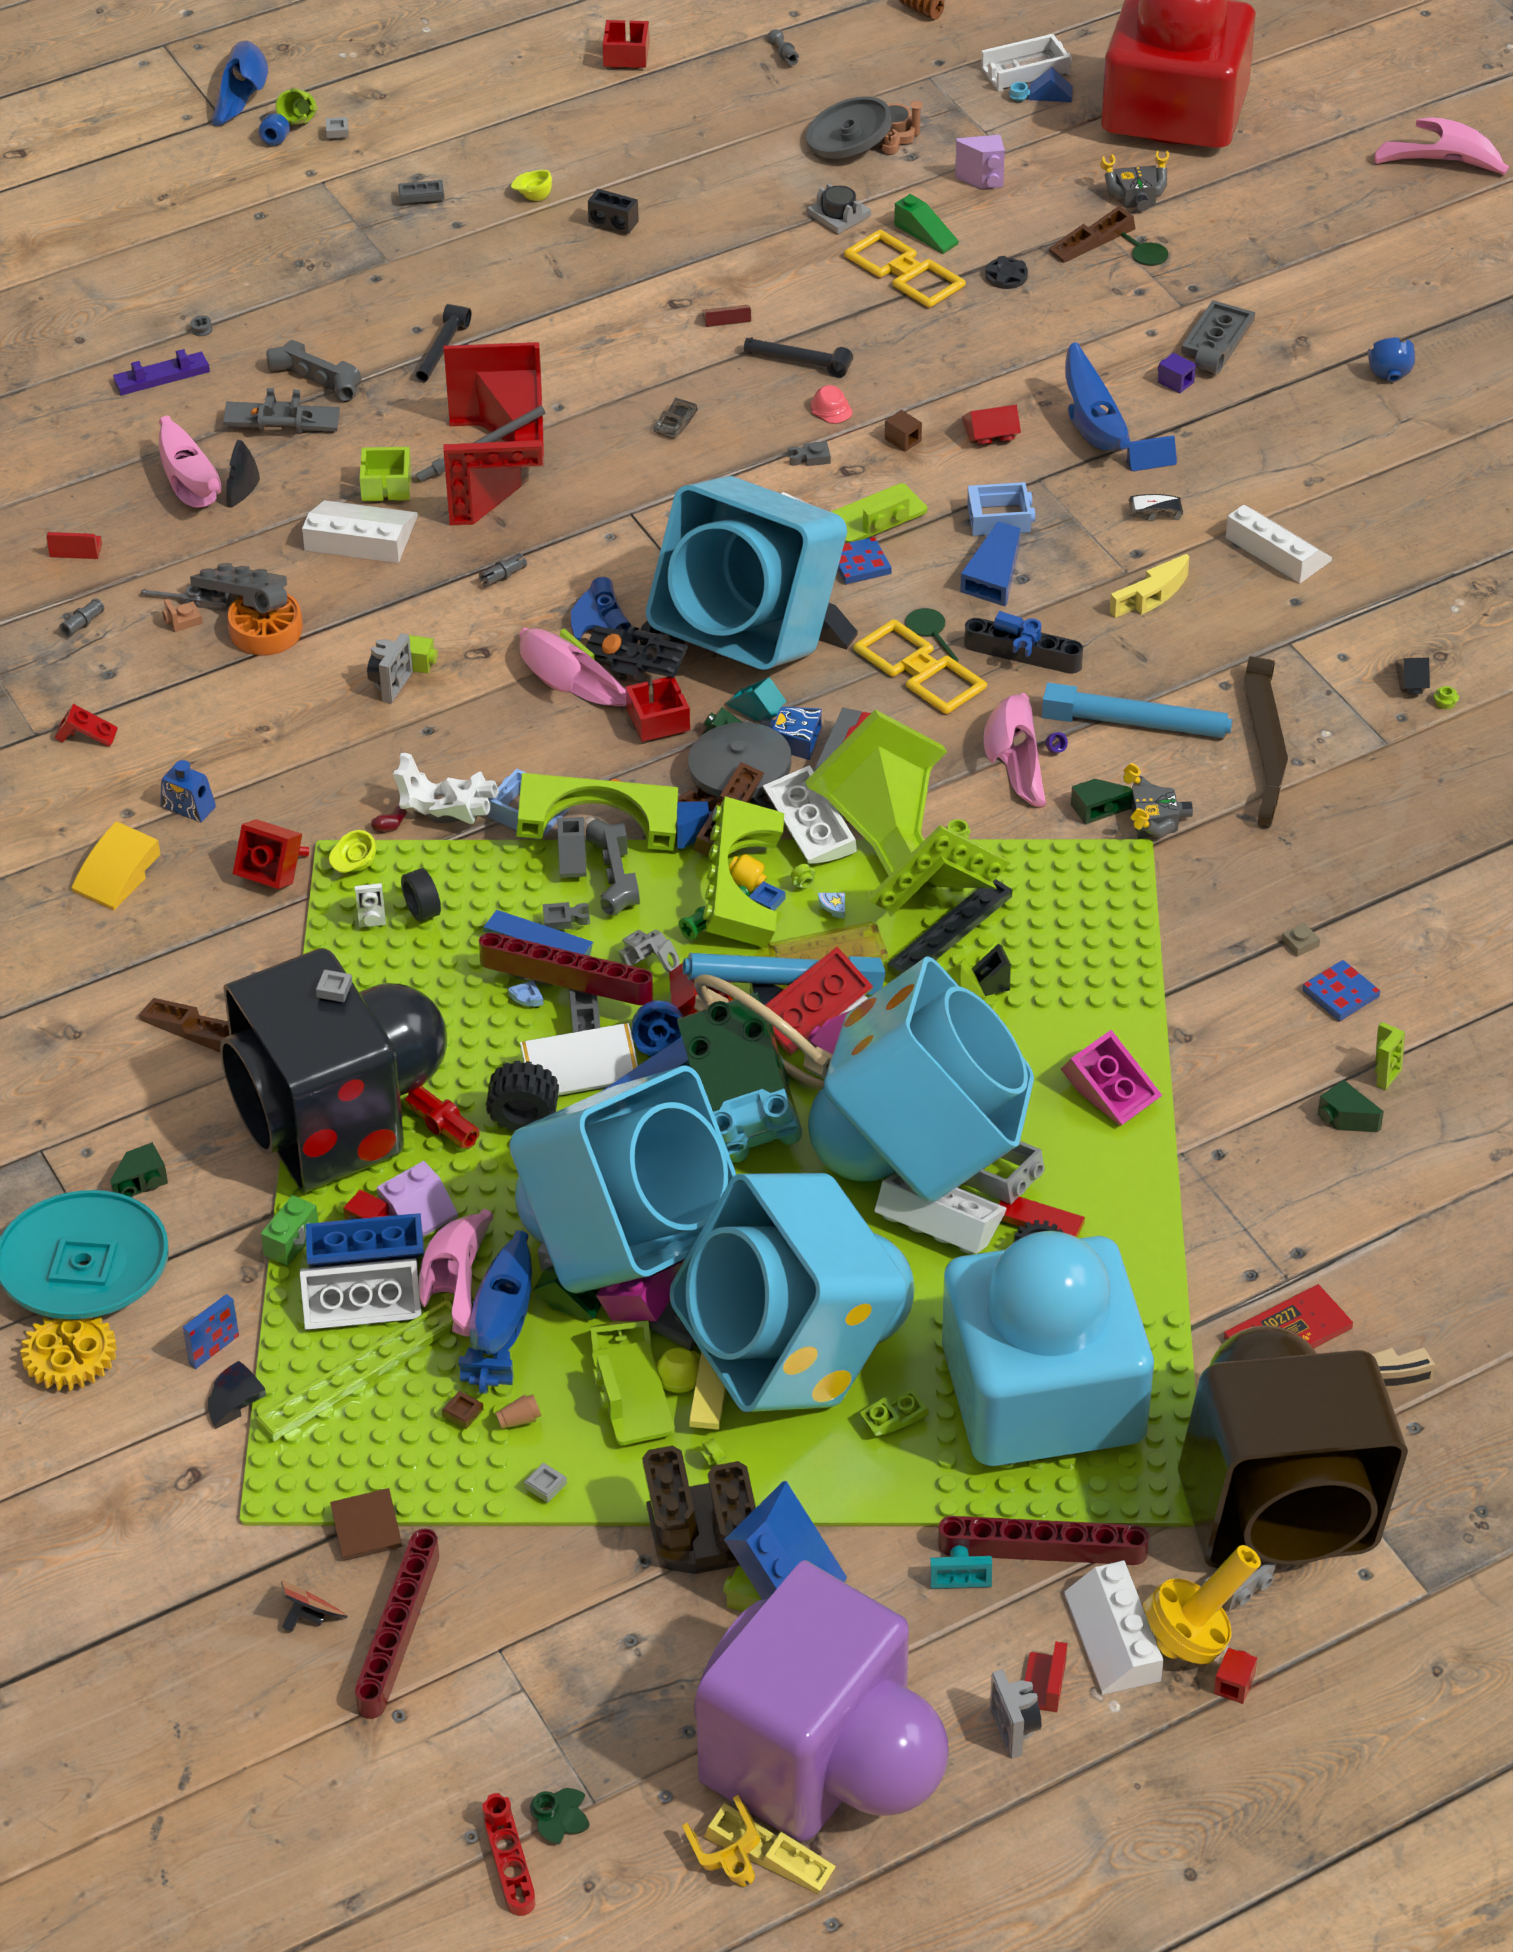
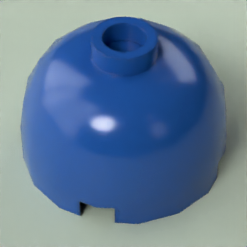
(1392, 358)
(655, 1026)

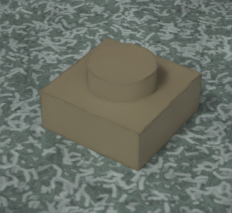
(1300, 939)

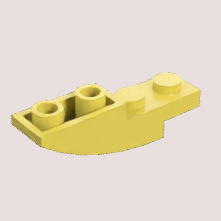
(1148, 594)

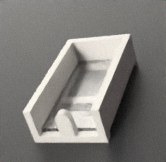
(1024, 61)

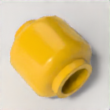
(747, 872)

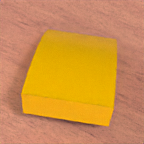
(116, 865)

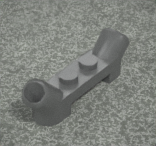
(293, 357)
(614, 843)

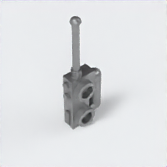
(200, 596)

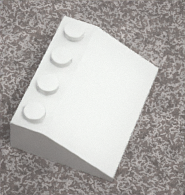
(358, 531)

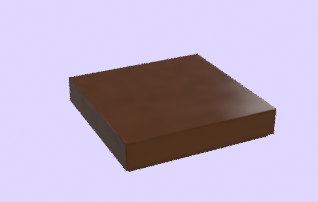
(366, 1524)

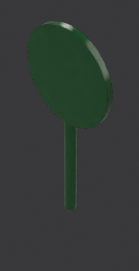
(1147, 253)
(928, 623)

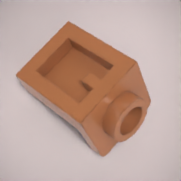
(181, 616)

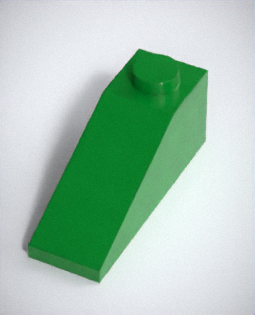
(922, 223)

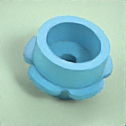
(1019, 91)

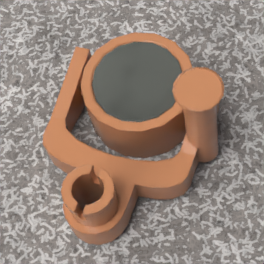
(903, 128)

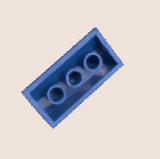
(364, 1240)

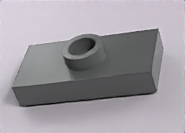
(421, 191)

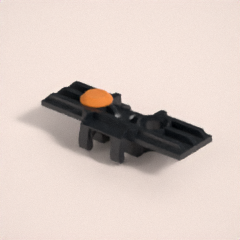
(627, 657)

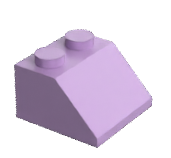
(980, 161)
(419, 1192)

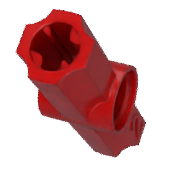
(442, 1117)

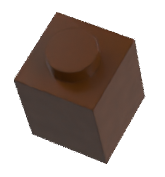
(903, 430)

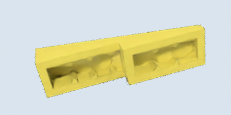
(708, 1397)
(775, 1853)

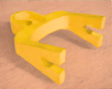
(733, 1856)

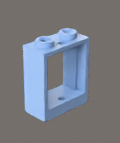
(999, 495)
(508, 815)

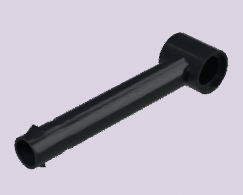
(453, 318)
(836, 363)

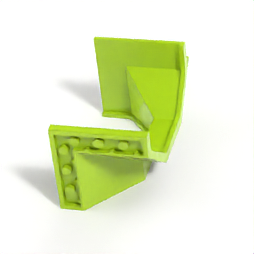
(881, 789)

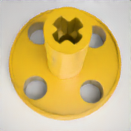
(1190, 1617)

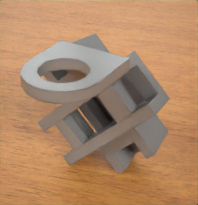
(640, 945)

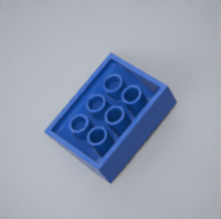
(777, 1540)

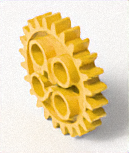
(55, 1363)

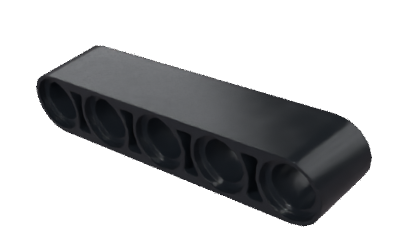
(1048, 652)

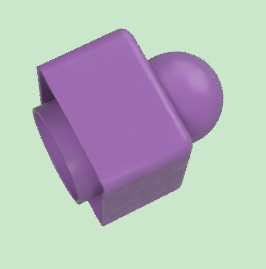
(816, 1709)

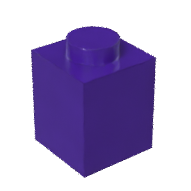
(1176, 373)

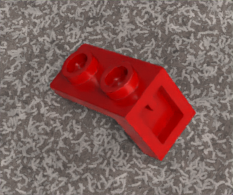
(87, 723)

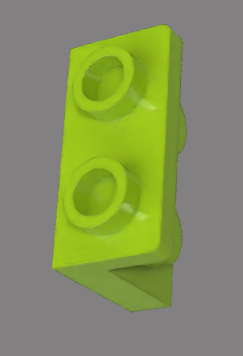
(1388, 1054)

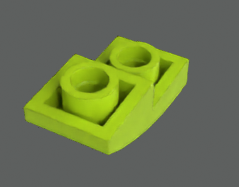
(893, 1415)

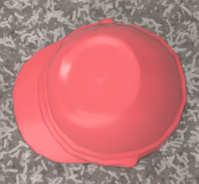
(831, 405)

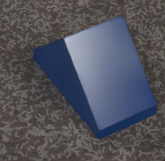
(1050, 87)

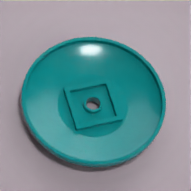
(55, 1235)

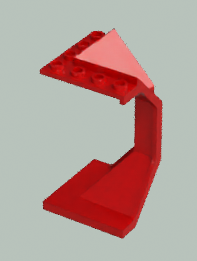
(490, 389)

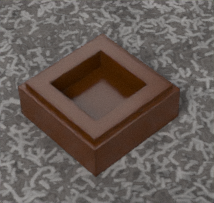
(462, 1409)

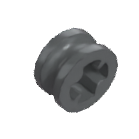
(201, 325)

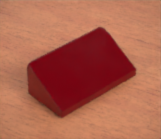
(727, 315)

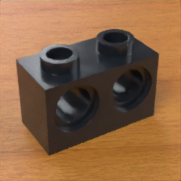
(613, 211)

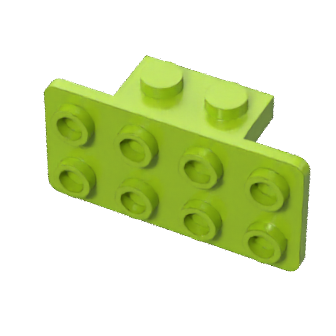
(880, 512)
(632, 1393)

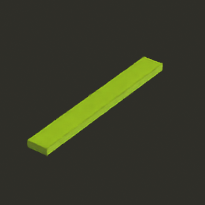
(357, 1371)

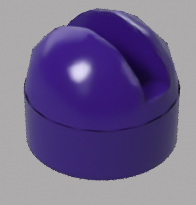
(1058, 746)

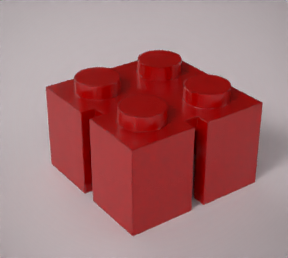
(623, 53)
(663, 717)

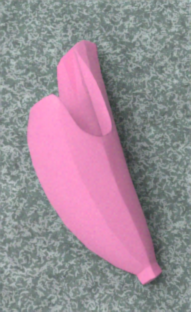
(1456, 143)
(186, 466)
(569, 668)
(1006, 722)
(449, 1263)

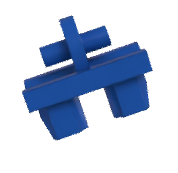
(486, 1371)

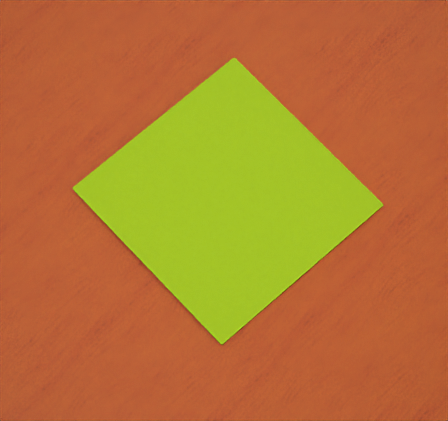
(1081, 965)

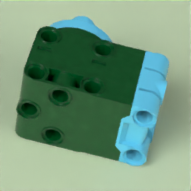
(741, 1075)

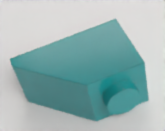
(758, 700)

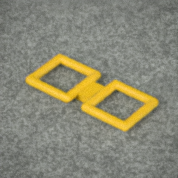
(905, 267)
(920, 666)

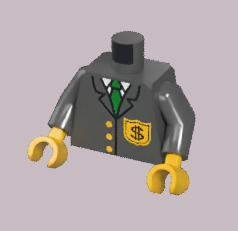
(1136, 185)
(1154, 807)

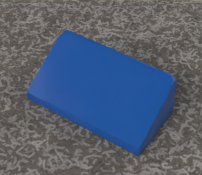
(1152, 453)

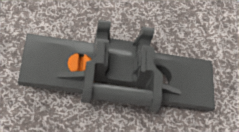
(281, 414)

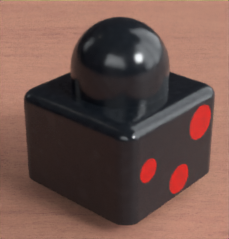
(323, 1073)

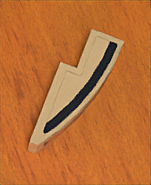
(1405, 1370)

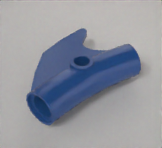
(599, 608)

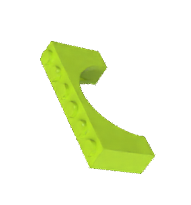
(547, 795)
(728, 907)

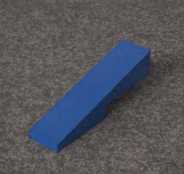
(530, 931)

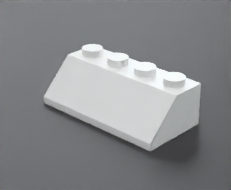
(1274, 544)
(953, 1219)
(360, 1293)
(1114, 1629)

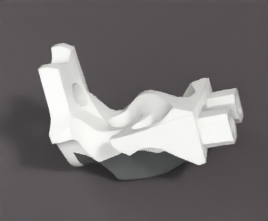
(462, 799)

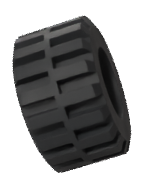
(521, 1094)

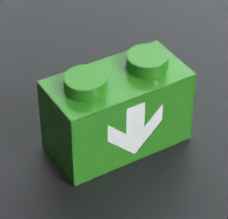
(287, 1230)

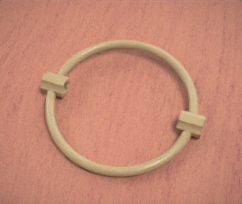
(815, 1060)

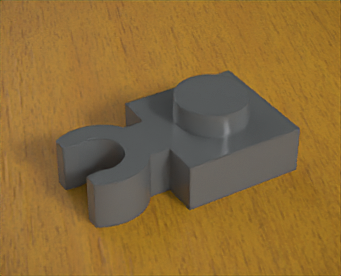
(811, 453)
(561, 916)

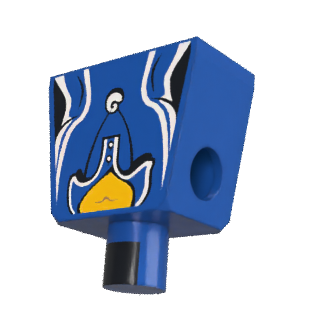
(798, 727)
(187, 792)

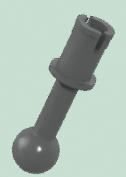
(786, 49)

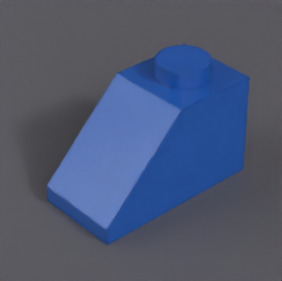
(690, 821)

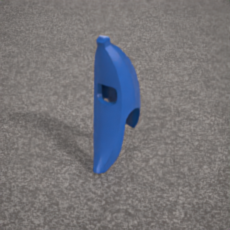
(233, 92)
(1097, 427)
(502, 1298)

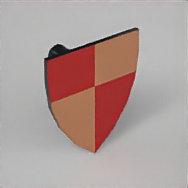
(298, 1610)

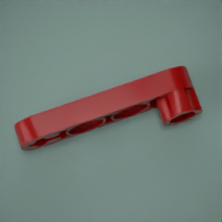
(498, 1813)

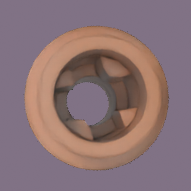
(519, 1412)

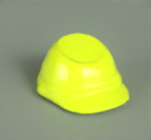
(534, 184)
(353, 852)
(678, 1369)

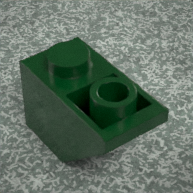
(139, 1171)

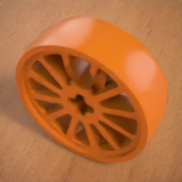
(260, 632)

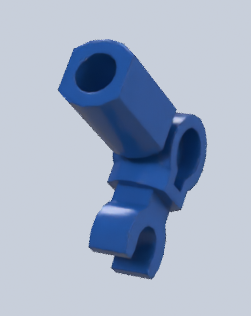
(1029, 630)

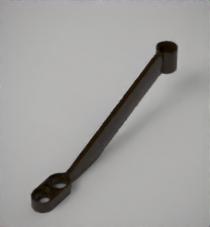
(1267, 731)

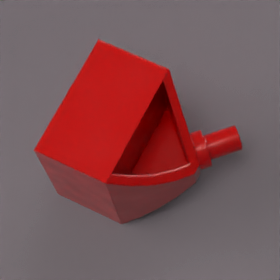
(268, 853)

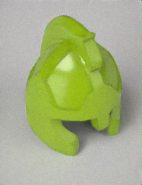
(296, 106)

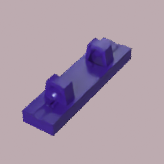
(161, 373)

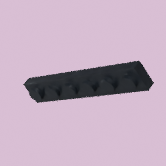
(951, 927)

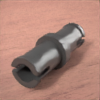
(502, 569)
(81, 617)

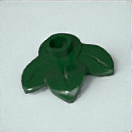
(563, 1815)

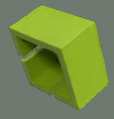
(385, 473)

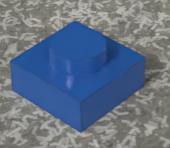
(768, 896)

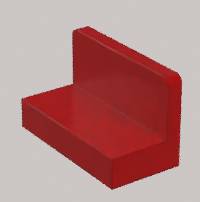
(73, 545)
(1047, 1676)

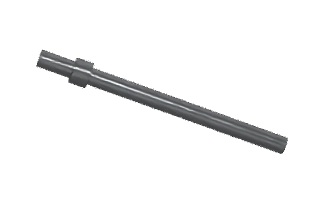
(438, 465)

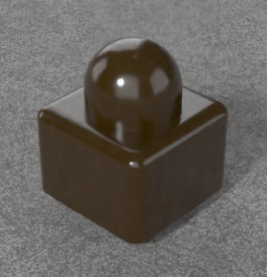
(1290, 1451)

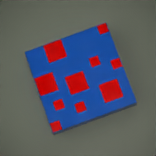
(863, 561)
(1341, 990)
(211, 1331)

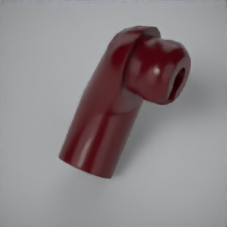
(389, 822)

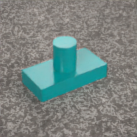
(960, 1570)

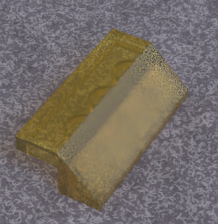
(852, 940)

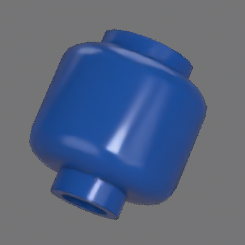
(274, 129)

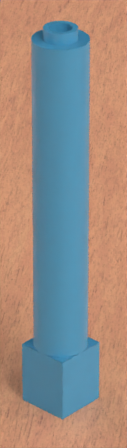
(1064, 703)
(770, 969)

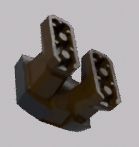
(695, 1519)

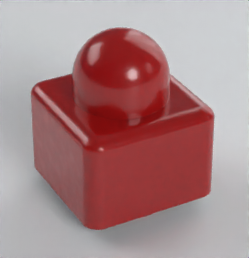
(1178, 70)

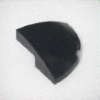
(242, 475)
(231, 1392)

